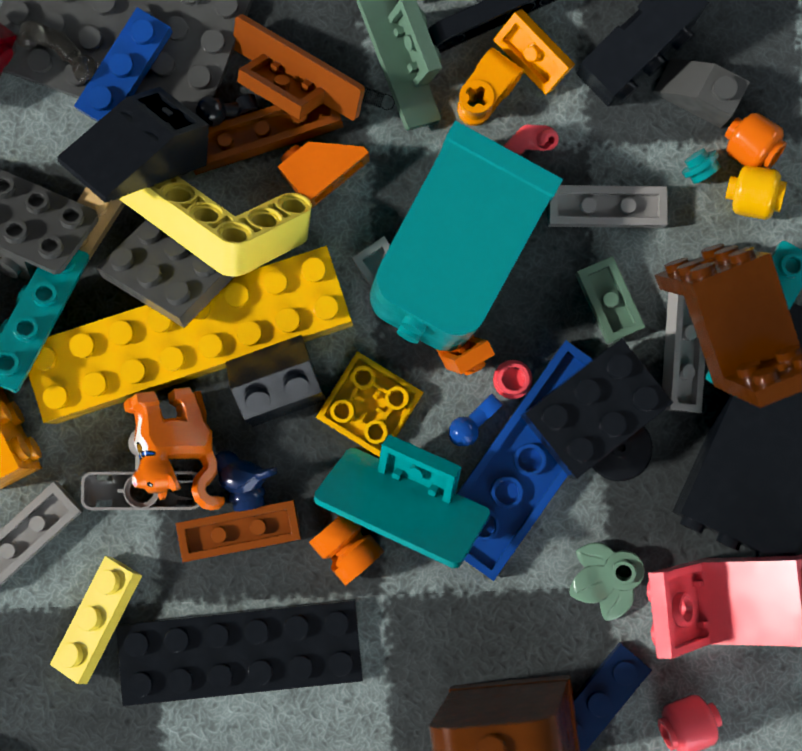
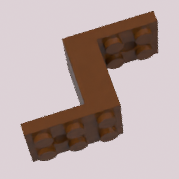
(740, 321)

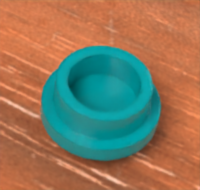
(701, 165)

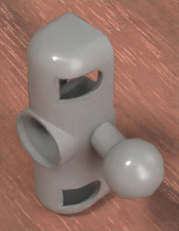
(121, 490)

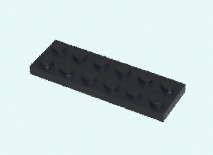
(239, 652)

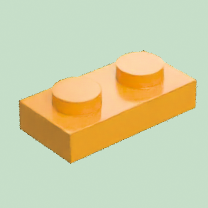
(533, 51)

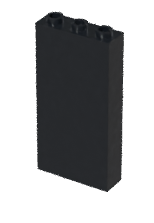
(750, 475)

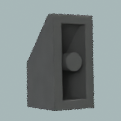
(702, 89)

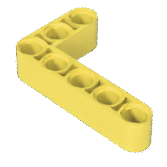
(215, 235)

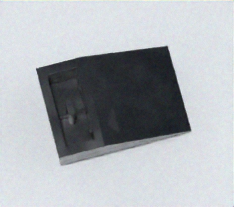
(138, 146)

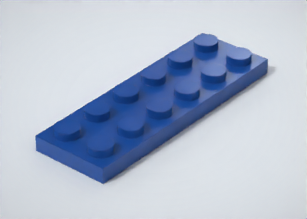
(517, 473)

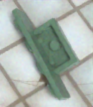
(405, 57)

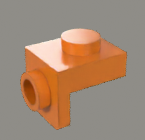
(469, 357)

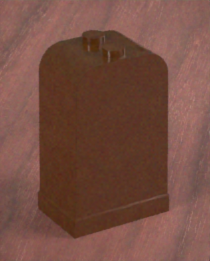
(508, 716)

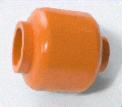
(755, 141)

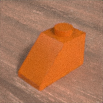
(321, 167)

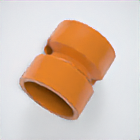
(346, 548)

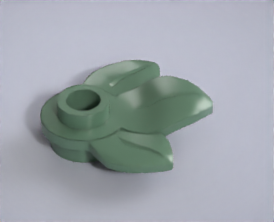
(601, 581)

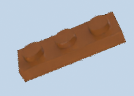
(238, 531)

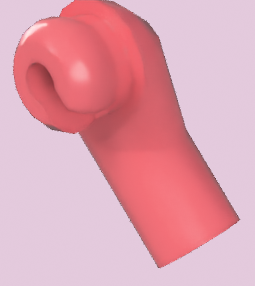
(532, 138)

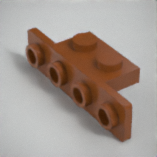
(291, 75)

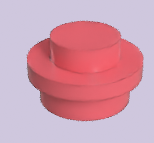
(512, 379)

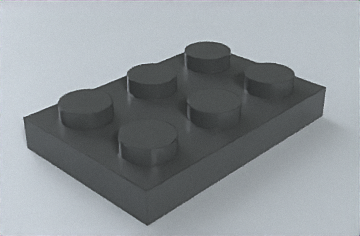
(162, 274)

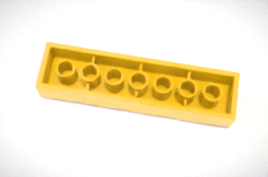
(149, 352)

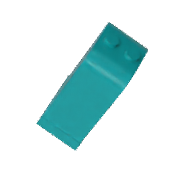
(460, 240)

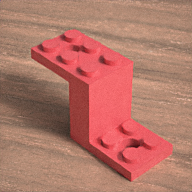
(726, 603)

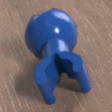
(465, 430)

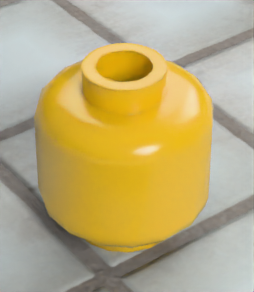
(756, 192)

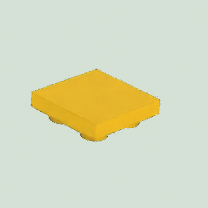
(369, 403)

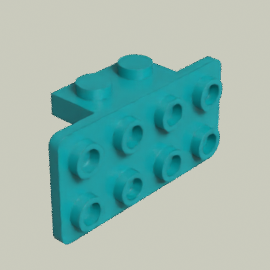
(405, 498)

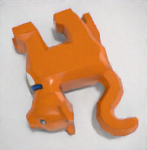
(173, 438)

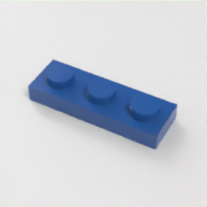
(124, 64)

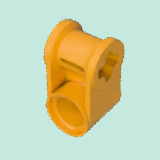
(491, 83)

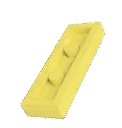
(95, 620)

